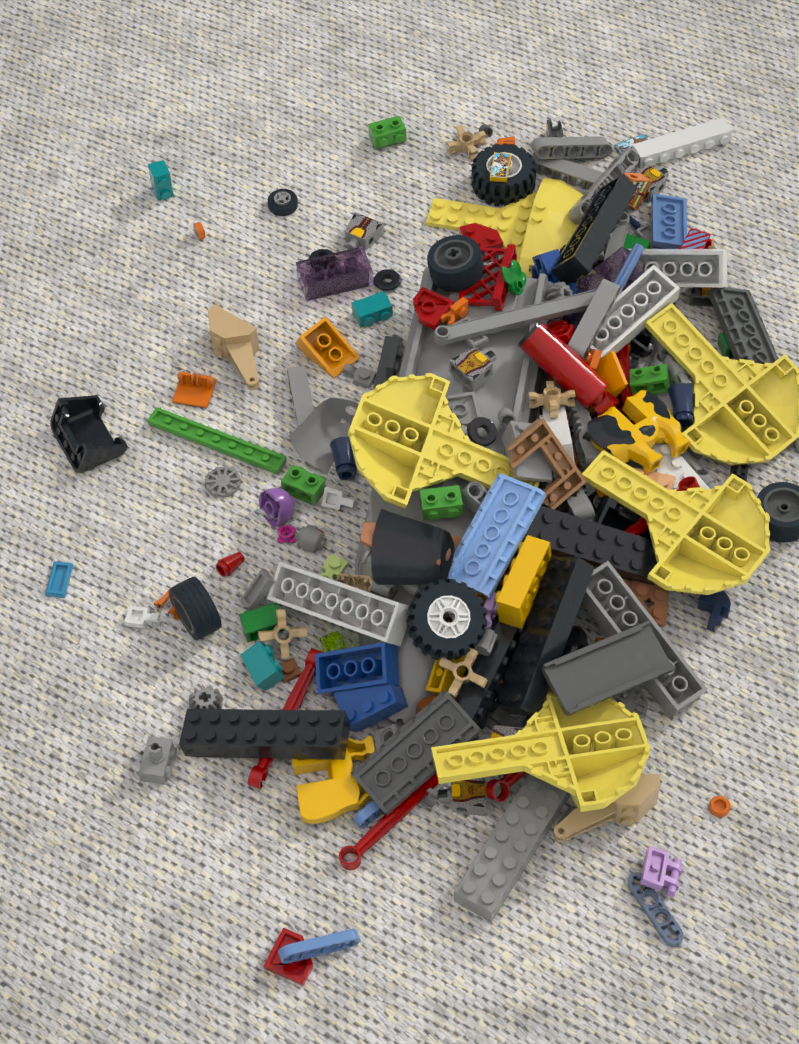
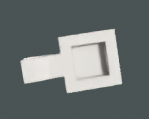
(335, 498)
(140, 616)

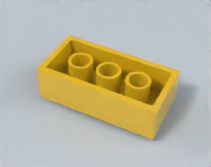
(523, 581)

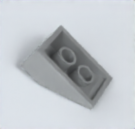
(535, 465)

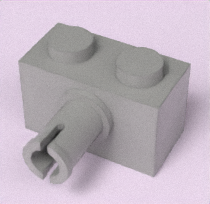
(156, 760)

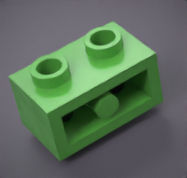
(387, 132)
(651, 378)
(303, 485)
(441, 503)

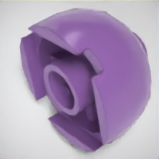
(277, 503)

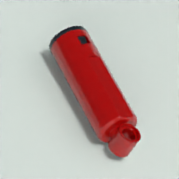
(567, 368)

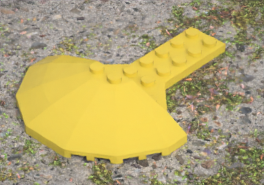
(532, 224)
(739, 406)
(412, 440)
(698, 535)
(587, 754)

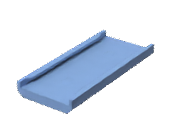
(495, 534)

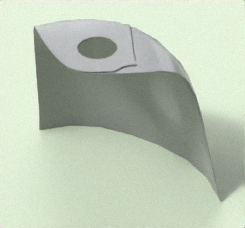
(317, 431)

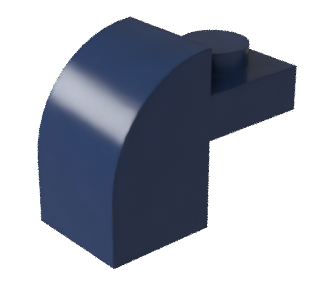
(718, 605)

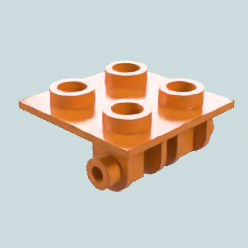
(194, 389)

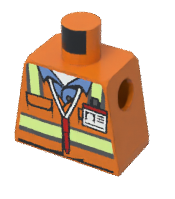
(642, 184)

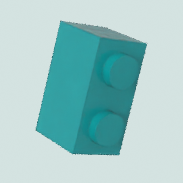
(160, 180)
(372, 309)
(262, 665)

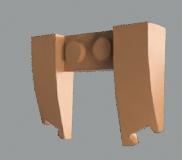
(541, 437)

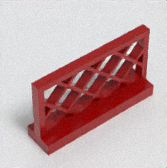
(500, 288)

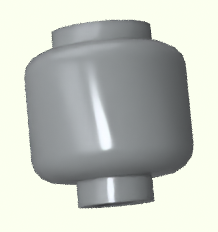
(311, 538)

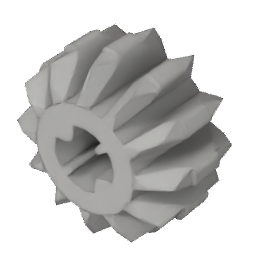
(557, 291)
(212, 696)

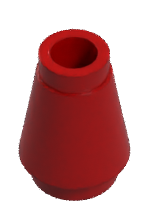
(229, 564)

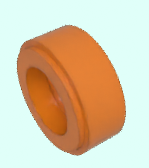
(199, 230)
(719, 806)

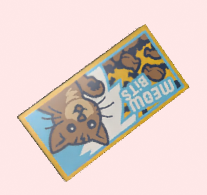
(500, 167)

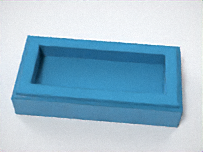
(59, 579)

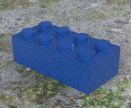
(356, 668)

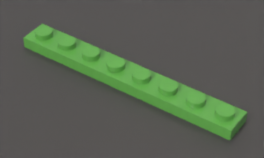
(217, 440)

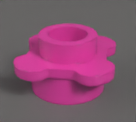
(286, 529)

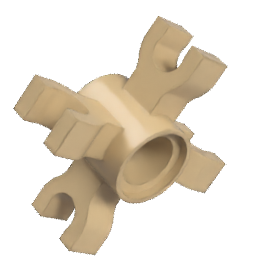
(466, 142)
(551, 399)
(273, 634)
(458, 681)

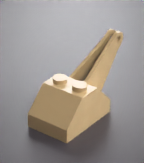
(235, 342)
(625, 810)

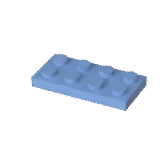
(668, 221)

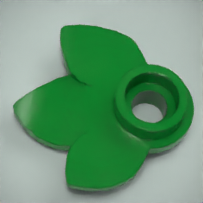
(514, 278)

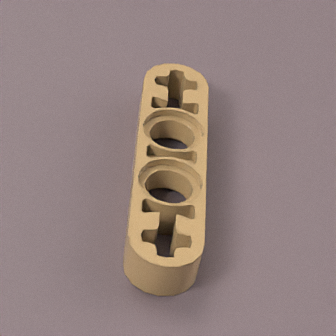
(359, 581)

